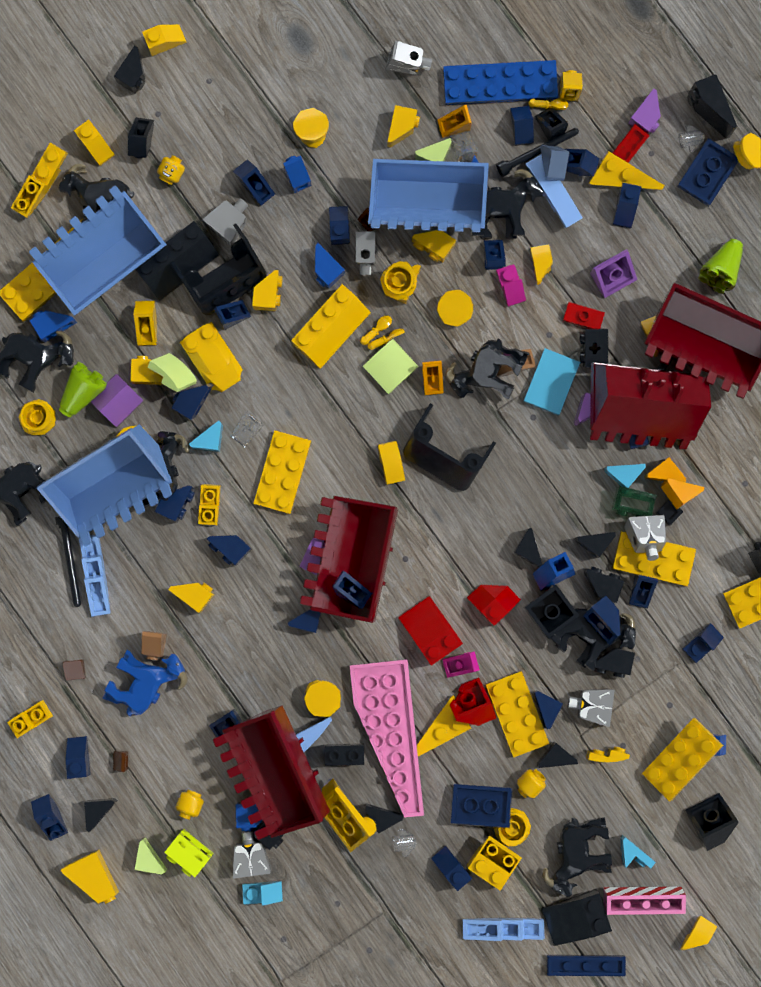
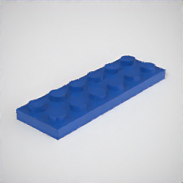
(500, 82)

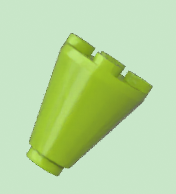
(723, 267)
(80, 389)

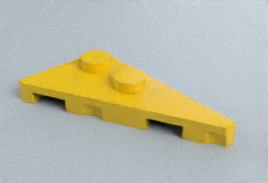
(615, 171)
(441, 730)

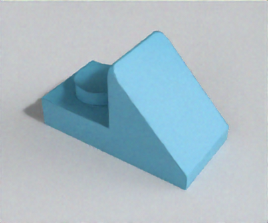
(629, 852)
(262, 892)

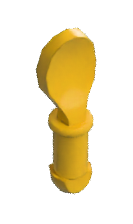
(558, 104)
(382, 324)
(384, 340)

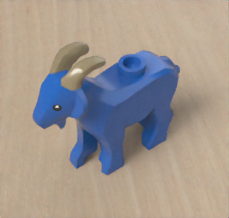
(146, 682)

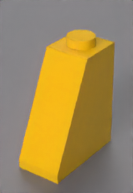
(92, 877)

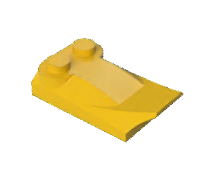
(212, 357)
(345, 819)

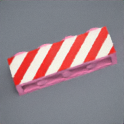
(644, 900)

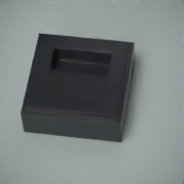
(669, 512)

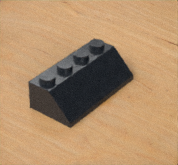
(189, 251)

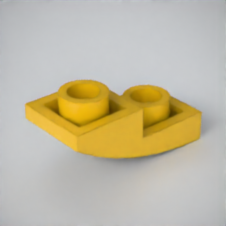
(391, 462)
(209, 504)
(30, 719)
(615, 755)

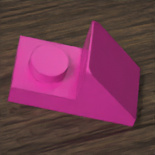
(511, 285)
(461, 664)

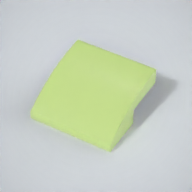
(390, 366)
(174, 372)

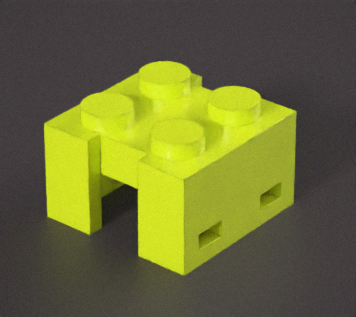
(188, 853)

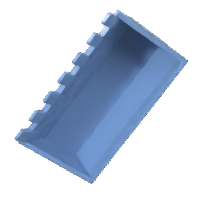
(428, 194)
(97, 251)
(108, 484)

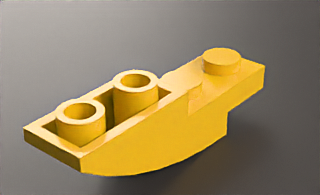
(40, 181)

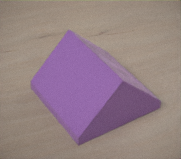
(614, 274)
(117, 401)
(583, 411)

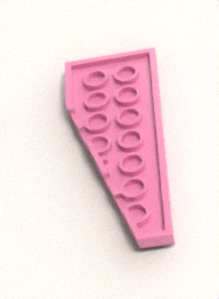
(386, 711)

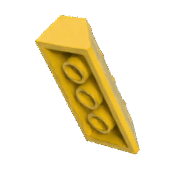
(331, 326)

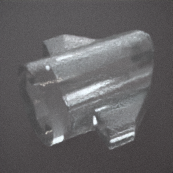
(691, 138)
(404, 842)

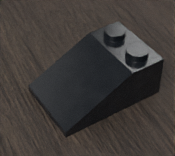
(711, 104)
(576, 918)

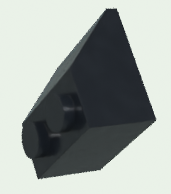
(551, 611)

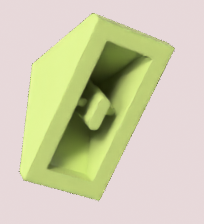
(434, 152)
(148, 860)

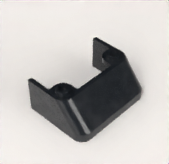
(226, 281)
(438, 463)

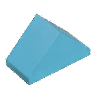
(209, 439)
(624, 474)

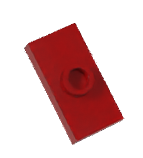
(631, 143)
(583, 316)

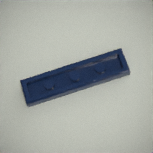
(586, 965)

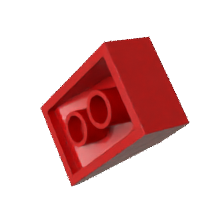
(430, 630)

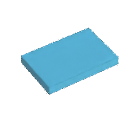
(551, 381)

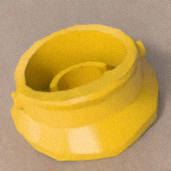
(311, 127)
(748, 151)
(399, 280)
(455, 308)
(37, 417)
(322, 698)
(518, 829)

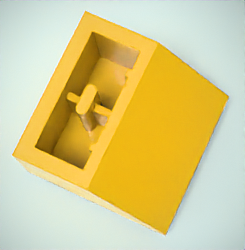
(493, 862)

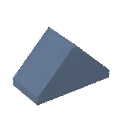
(554, 162)

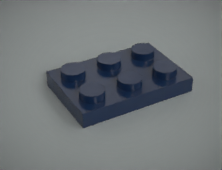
(708, 172)
(481, 806)

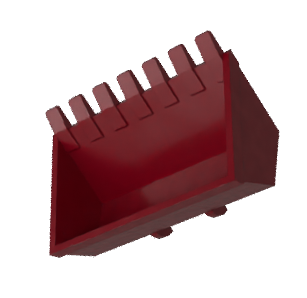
(707, 338)
(647, 404)
(354, 542)
(274, 773)

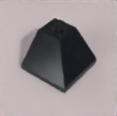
(712, 821)

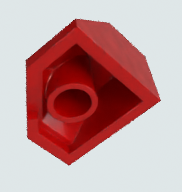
(493, 601)
(472, 704)

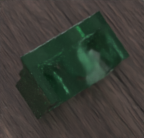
(634, 494)

